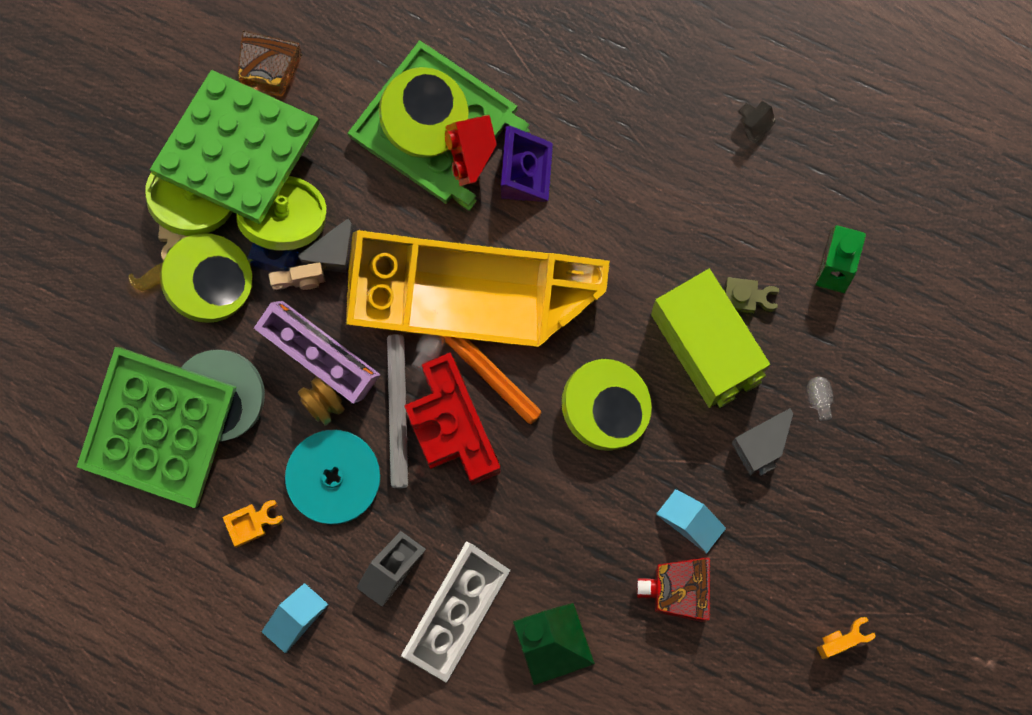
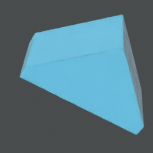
(691, 520)
(294, 617)

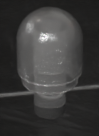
(427, 349)
(820, 396)

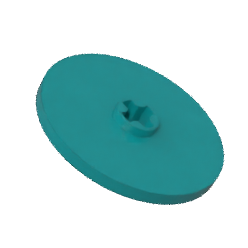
(339, 501)

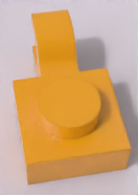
(836, 642)

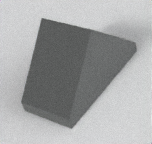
(331, 250)

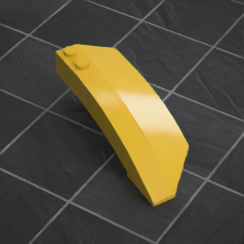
(471, 287)

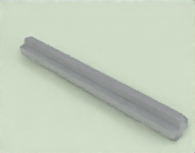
(397, 411)

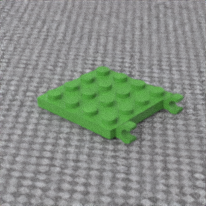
(435, 172)

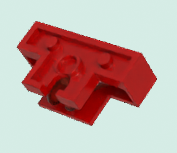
(449, 423)

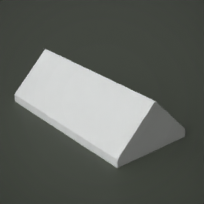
(455, 612)

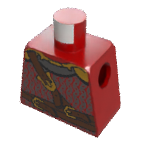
(680, 589)

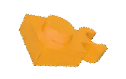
(247, 524)

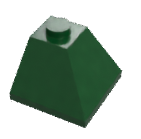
(553, 643)

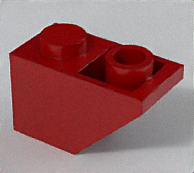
(471, 147)

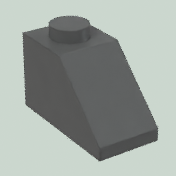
(764, 444)
(390, 568)

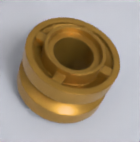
(321, 401)

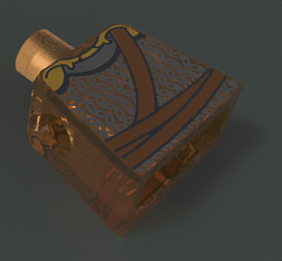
(267, 63)

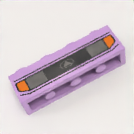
(317, 351)

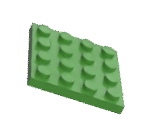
(235, 146)
(156, 427)

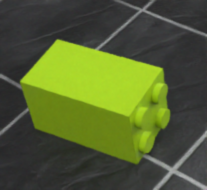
(710, 339)

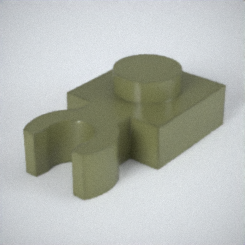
(745, 295)

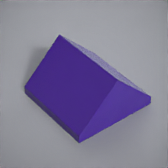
(526, 166)

